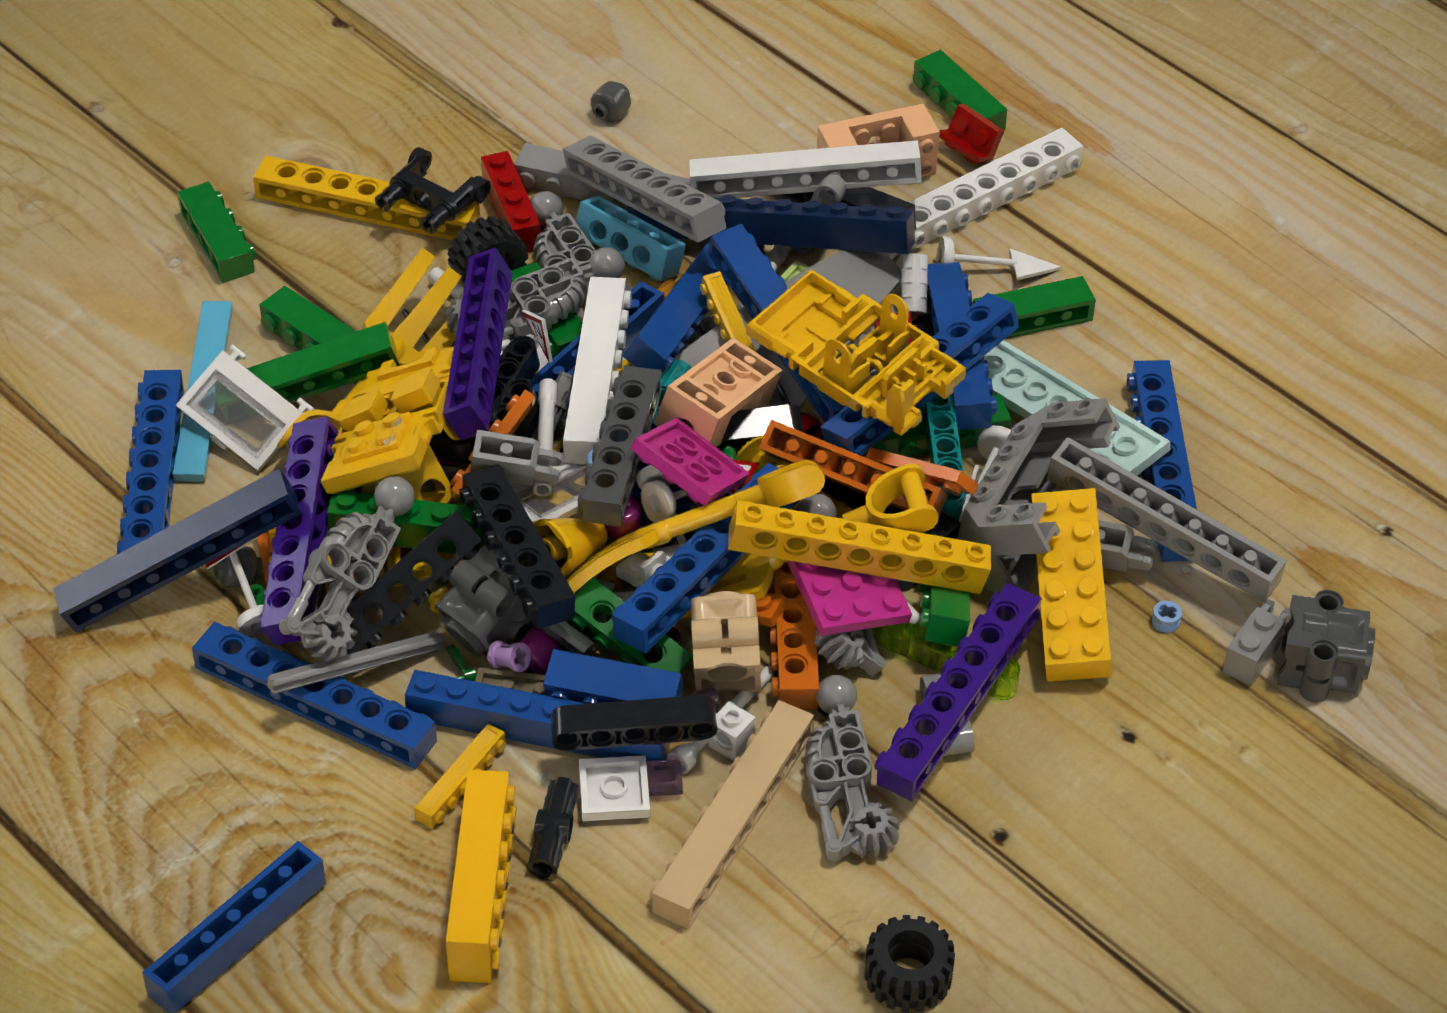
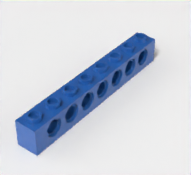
(963, 339)
(1157, 409)
(153, 457)
(686, 575)
(329, 703)

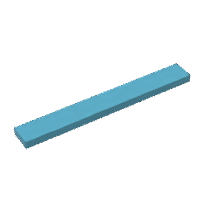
(194, 440)

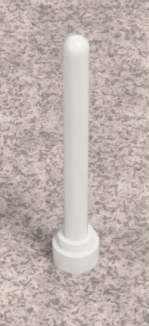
(688, 752)

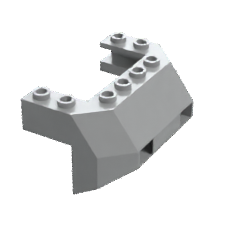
(1002, 505)

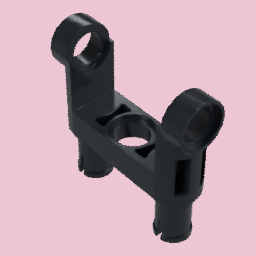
(441, 203)

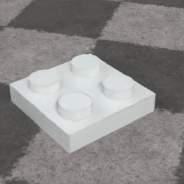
(614, 788)

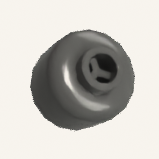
(610, 101)
(250, 563)

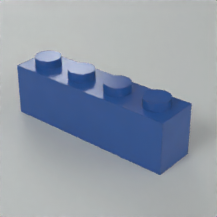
(605, 680)

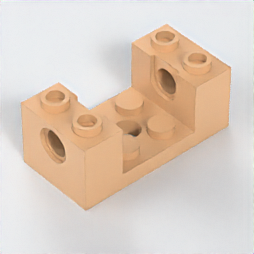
(890, 126)
(719, 387)

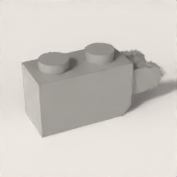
(516, 458)
(1117, 546)
(1255, 643)

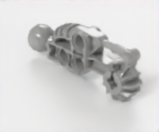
(561, 236)
(549, 291)
(329, 626)
(845, 648)
(831, 761)

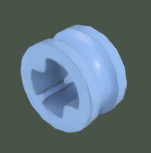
(1164, 623)

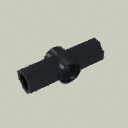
(553, 827)

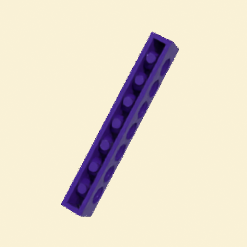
(478, 344)
(299, 536)
(972, 671)

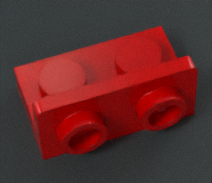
(972, 135)

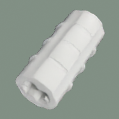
(915, 283)

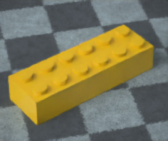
(1073, 589)
(481, 877)

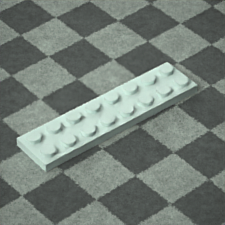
(1031, 386)

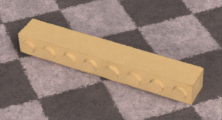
(731, 815)

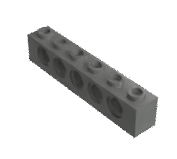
(614, 463)

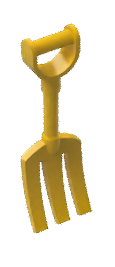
(407, 332)
(773, 489)
(755, 572)

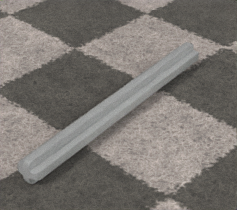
(354, 662)

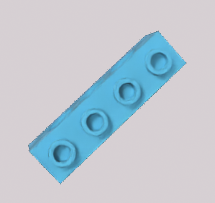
(635, 239)

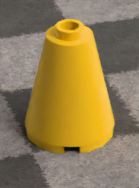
(571, 540)

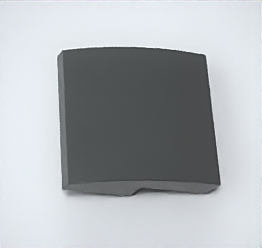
(570, 638)

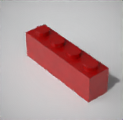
(510, 197)

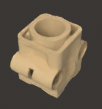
(726, 642)

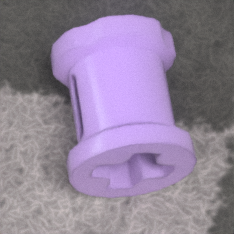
(514, 656)

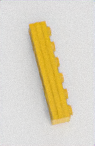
(724, 309)
(452, 784)

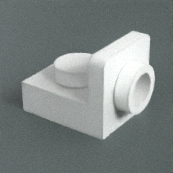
(640, 567)

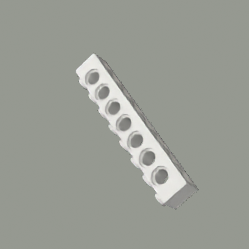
(995, 185)

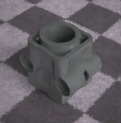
(482, 605)
(1325, 646)

